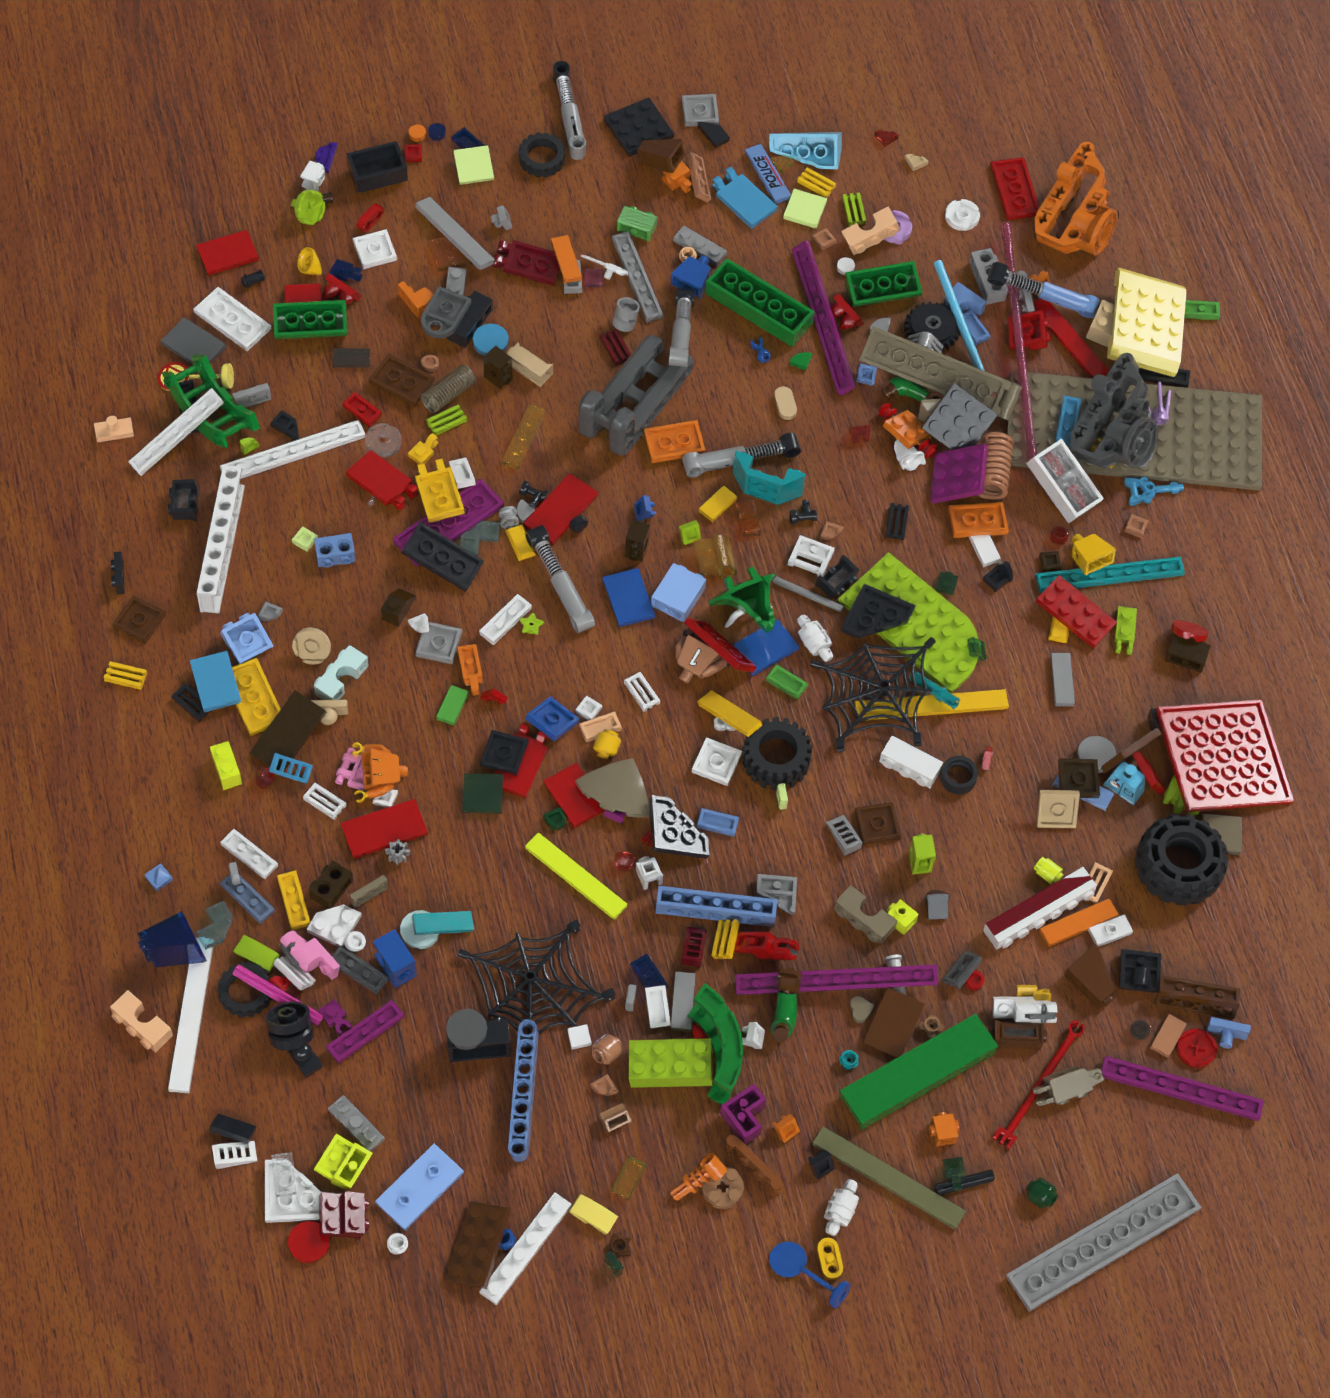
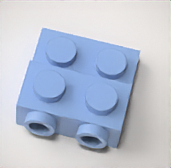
(246, 637)

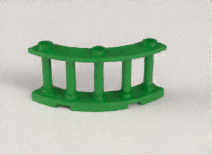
(243, 416)
(726, 1039)

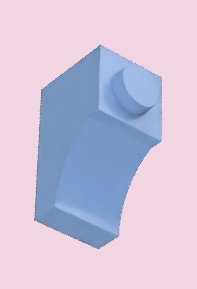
(967, 300)

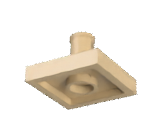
(1057, 809)

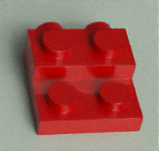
(1034, 330)

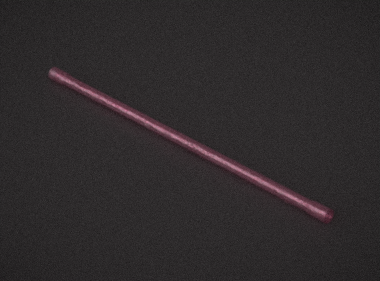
(1006, 231)

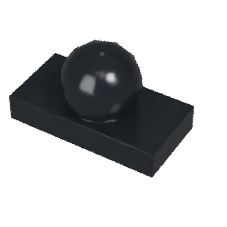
(305, 1060)

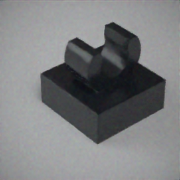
(821, 1164)

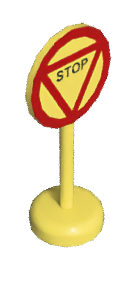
(226, 375)

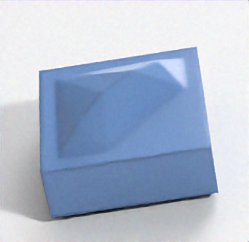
(866, 374)
(158, 877)

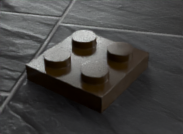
(1079, 776)

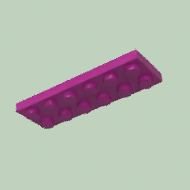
(478, 504)

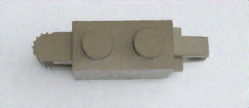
(1068, 1084)

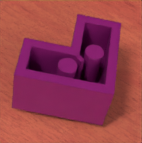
(740, 1113)

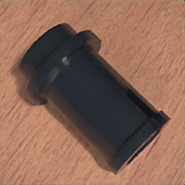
(250, 279)

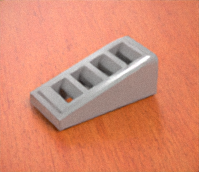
(845, 848)

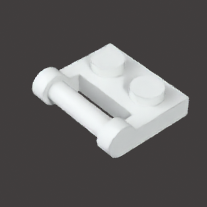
(813, 551)

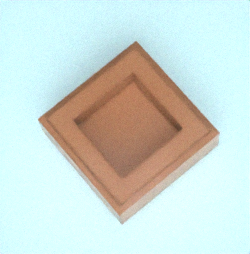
(823, 239)
(1136, 526)

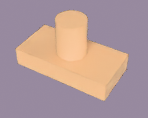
(113, 429)

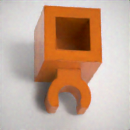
(679, 178)

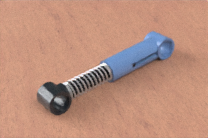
(1085, 305)

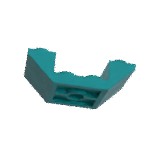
(766, 486)

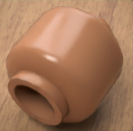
(606, 1049)

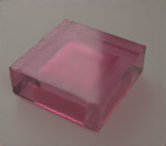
(593, 278)

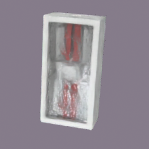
(1065, 481)

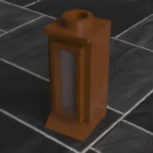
(1019, 1035)

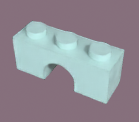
(350, 663)

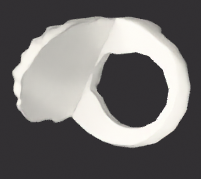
(908, 458)

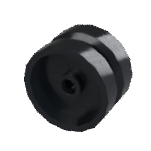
(289, 1025)

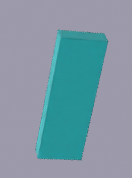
(442, 922)

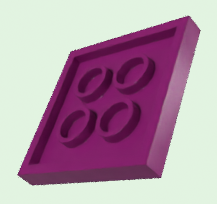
(959, 473)

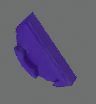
(326, 155)

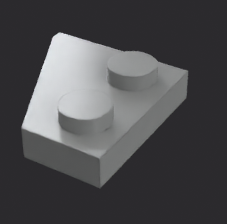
(780, 888)

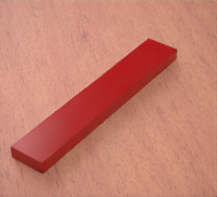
(1071, 340)

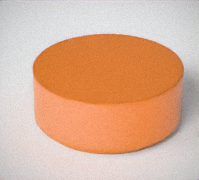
(417, 133)

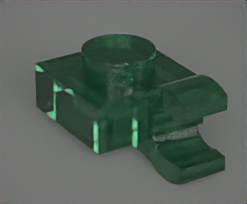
(954, 1169)

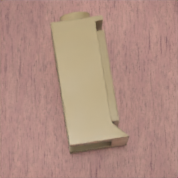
(530, 365)

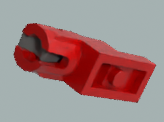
(766, 946)

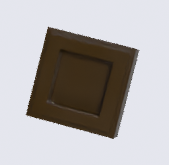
(1050, 561)

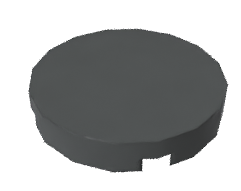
(466, 1029)

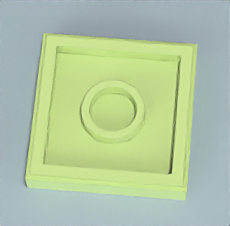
(473, 165)
(805, 208)

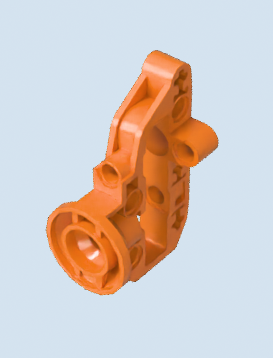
(1091, 227)

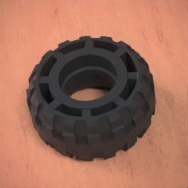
(1170, 881)

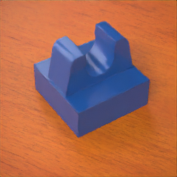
(643, 508)

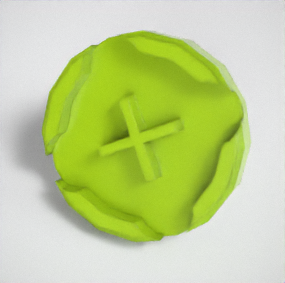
(309, 206)

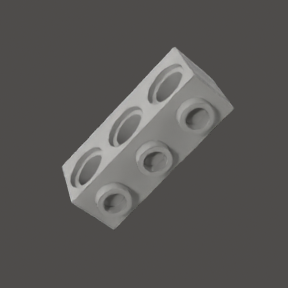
(981, 263)

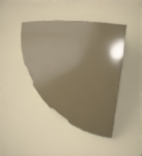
(617, 788)

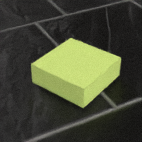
(304, 539)
(782, 796)

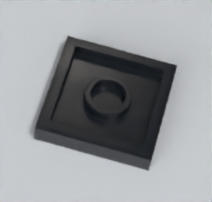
(504, 752)

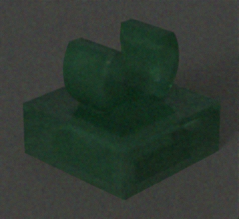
(946, 583)

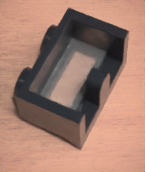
(184, 500)
(838, 577)

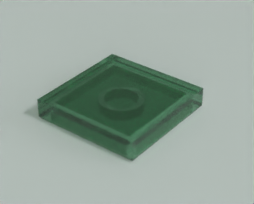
(483, 793)

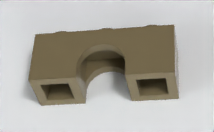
(876, 927)

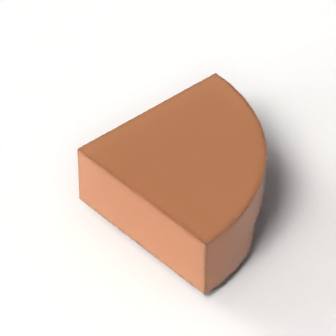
(831, 531)
(604, 1086)

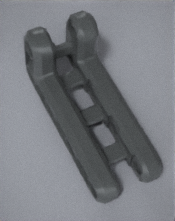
(627, 426)

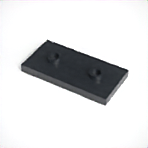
(442, 556)

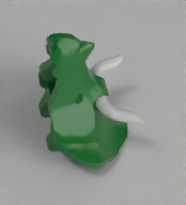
(749, 598)

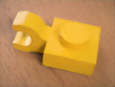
(423, 451)
(1032, 990)

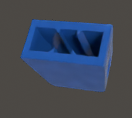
(692, 274)

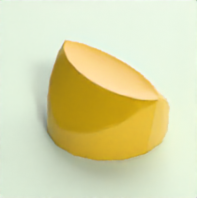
(309, 262)

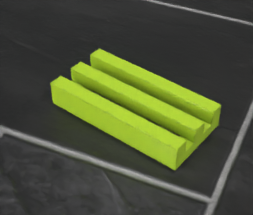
(852, 198)
(444, 418)

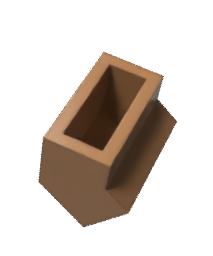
(614, 1117)

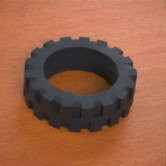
(540, 140)
(239, 1009)

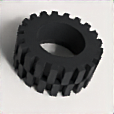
(771, 773)

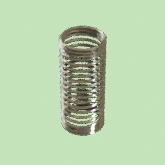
(434, 405)

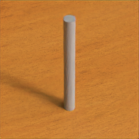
(808, 594)

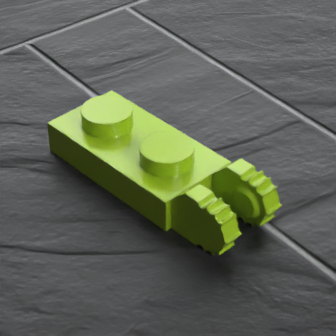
(1125, 628)

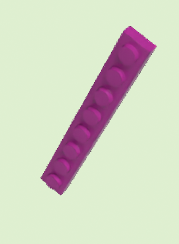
(1182, 1088)

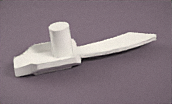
(610, 268)

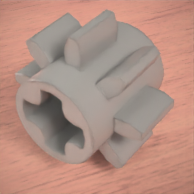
(397, 857)

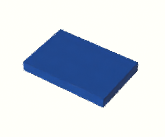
(628, 597)
(767, 648)

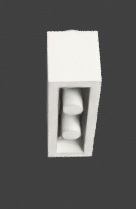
(911, 762)

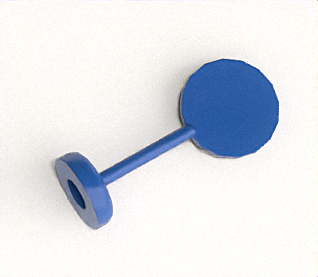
(790, 1260)

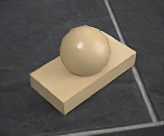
(333, 709)

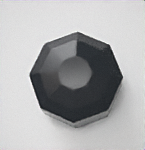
(578, 524)

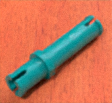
(938, 692)

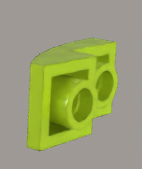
(256, 953)

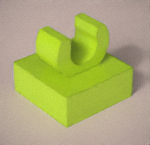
(690, 532)

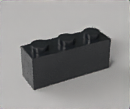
(475, 316)

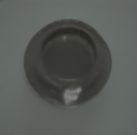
(1140, 1029)

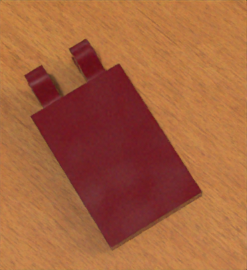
(527, 262)

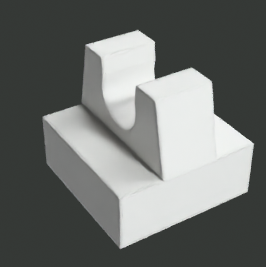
(755, 1035)

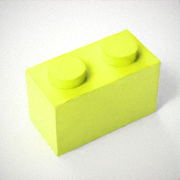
(226, 765)

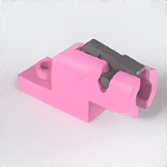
(308, 954)

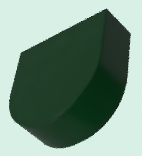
(555, 819)

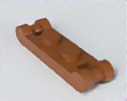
(750, 1159)

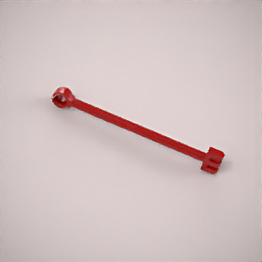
(1007, 1134)

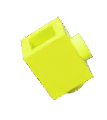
(905, 916)

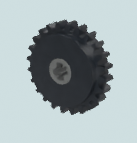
(935, 320)

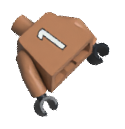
(697, 658)

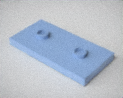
(419, 1187)

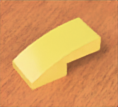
(593, 1213)

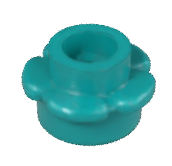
(849, 1054)

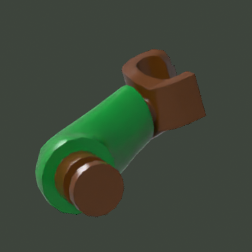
(901, 386)
(786, 1004)

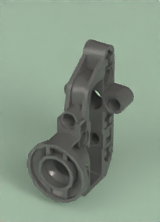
(1132, 434)

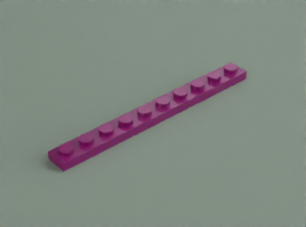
(823, 318)
(842, 979)

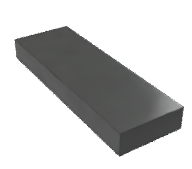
(360, 970)

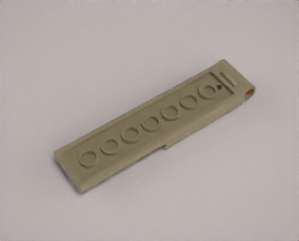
(938, 371)

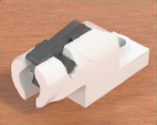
(1024, 1009)

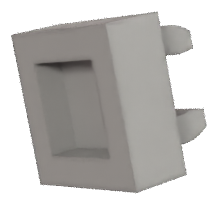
(502, 218)

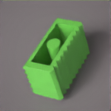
(637, 222)

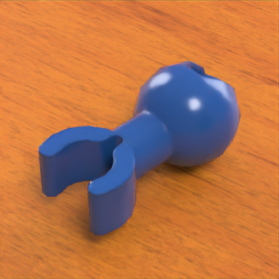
(763, 355)

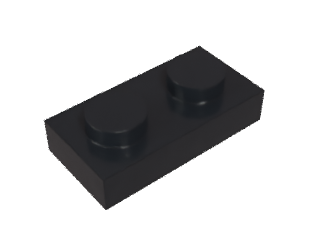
(117, 565)

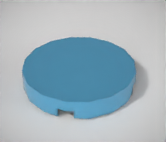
(489, 336)

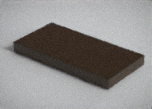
(288, 730)

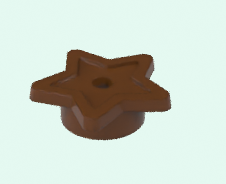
(623, 1242)

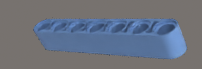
(526, 1099)

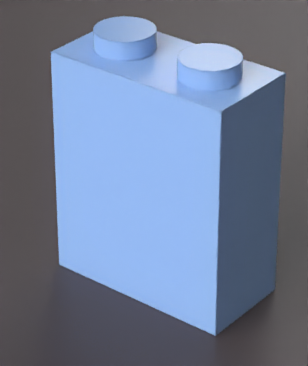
(678, 592)

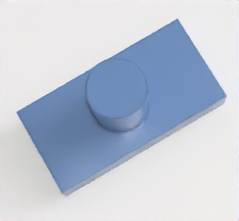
(1228, 1030)

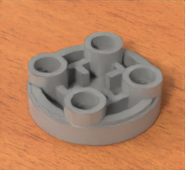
(1096, 748)

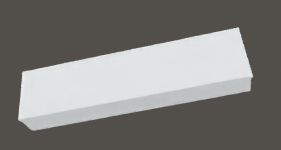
(220, 540)

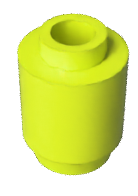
(1048, 870)

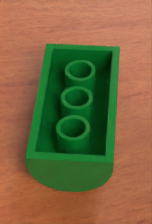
(882, 284)
(310, 319)

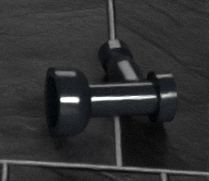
(537, 494)
(794, 516)

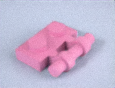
(356, 775)

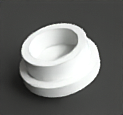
(397, 1243)

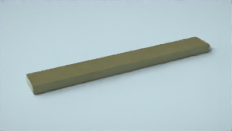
(889, 1178)

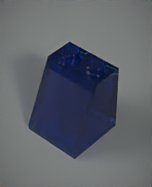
(171, 943)

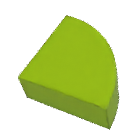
(248, 445)

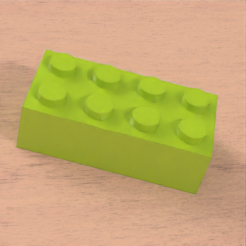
(670, 1063)

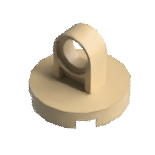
(311, 645)

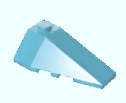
(810, 148)

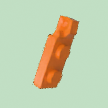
(470, 667)

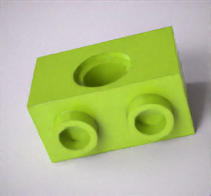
(922, 854)

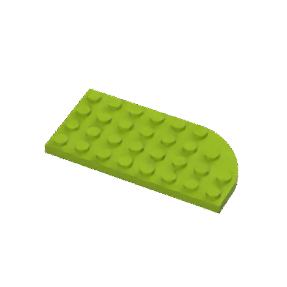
(934, 616)

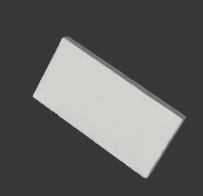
(232, 319)

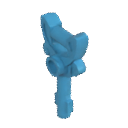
(1148, 489)

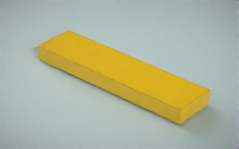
(729, 713)

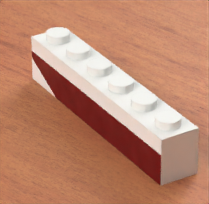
(1040, 908)

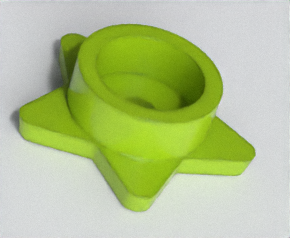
(531, 629)

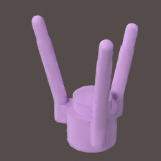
(1160, 414)

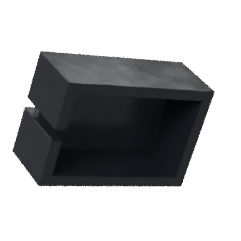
(377, 167)
(494, 1046)

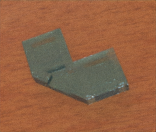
(483, 531)
(216, 933)

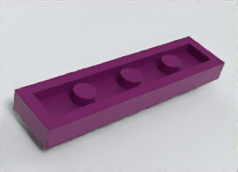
(365, 1031)

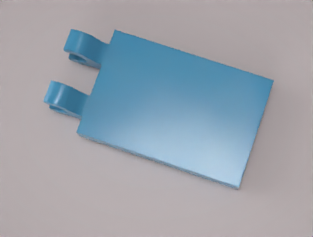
(744, 198)

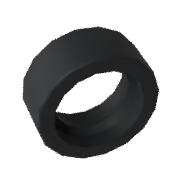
(959, 761)

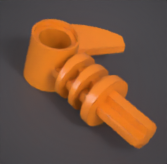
(711, 1168)

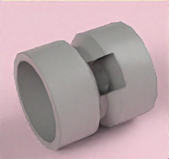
(625, 314)

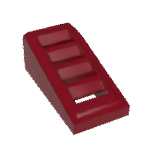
(693, 960)

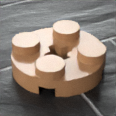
(725, 1199)

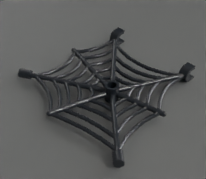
(881, 690)
(572, 928)

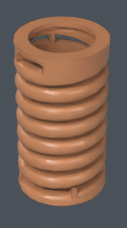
(997, 465)

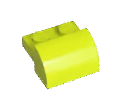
(342, 1162)

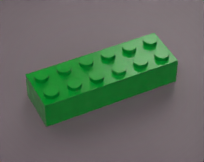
(759, 302)

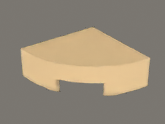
(915, 162)

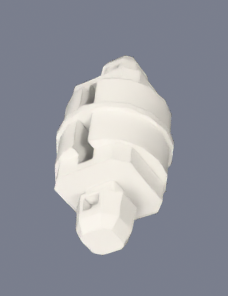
(815, 638)
(841, 1207)

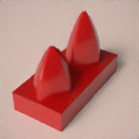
(335, 285)
(850, 318)

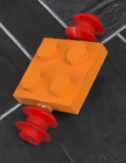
(907, 429)

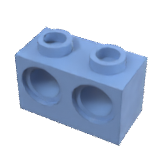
(334, 545)

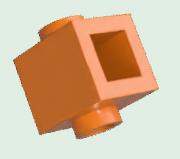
(944, 1129)

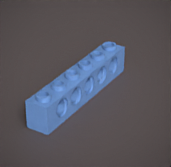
(716, 906)

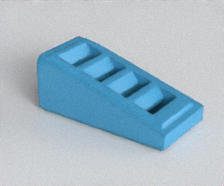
(304, 779)

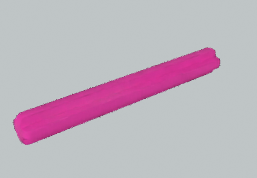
(271, 990)

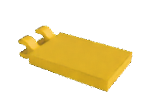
(439, 492)

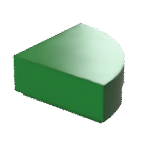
(801, 360)

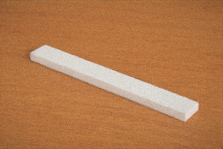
(299, 449)
(190, 1024)

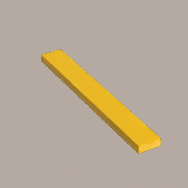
(929, 705)

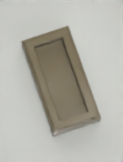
(369, 891)

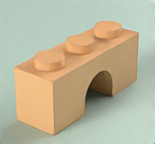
(859, 239)
(152, 1034)

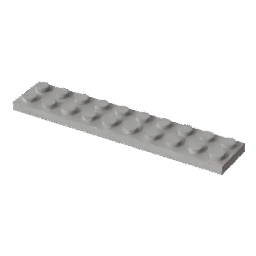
(1103, 1242)

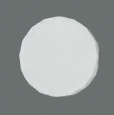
(962, 215)

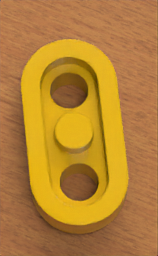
(831, 1259)

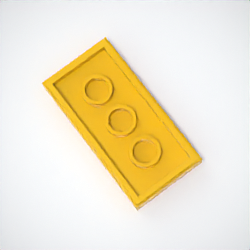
(257, 698)

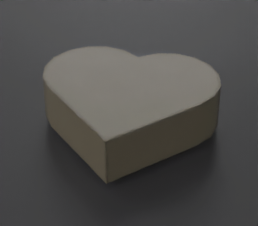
(861, 1009)

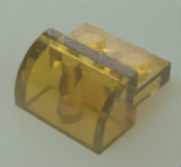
(715, 556)

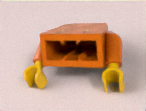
(379, 769)

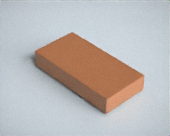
(1168, 1035)

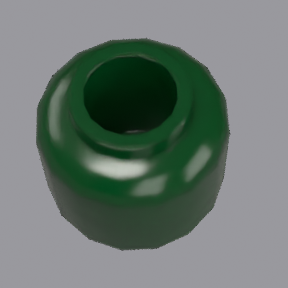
(1042, 1193)

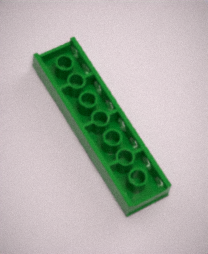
(918, 1071)

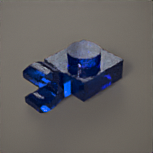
(344, 270)

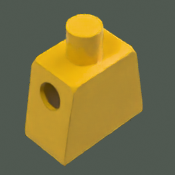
(1092, 553)

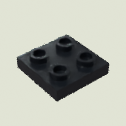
(1139, 971)

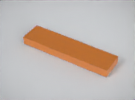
(1078, 922)

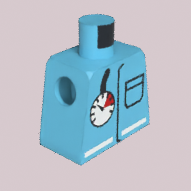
(1126, 782)

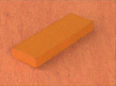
(566, 259)

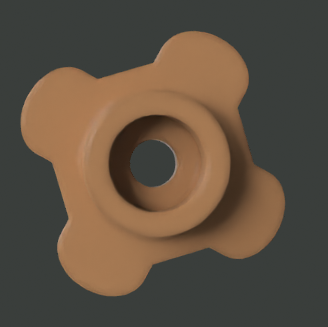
(937, 1026)

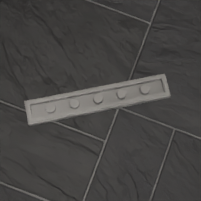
(455, 233)
(637, 277)

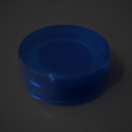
(437, 131)

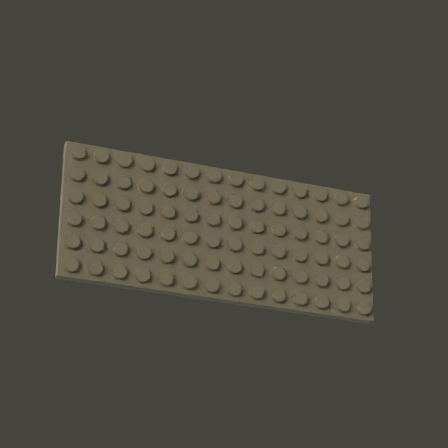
(1206, 441)

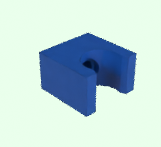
(395, 958)

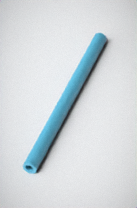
(958, 315)

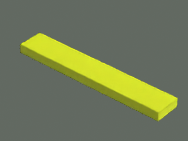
(576, 876)

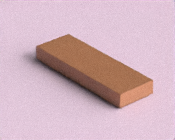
(698, 177)

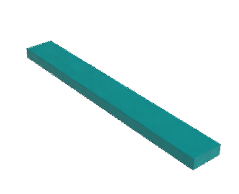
(1115, 573)

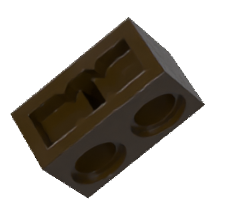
(335, 886)

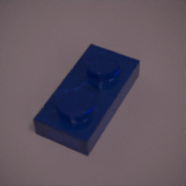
(647, 972)

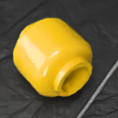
(607, 744)

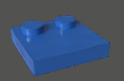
(552, 718)

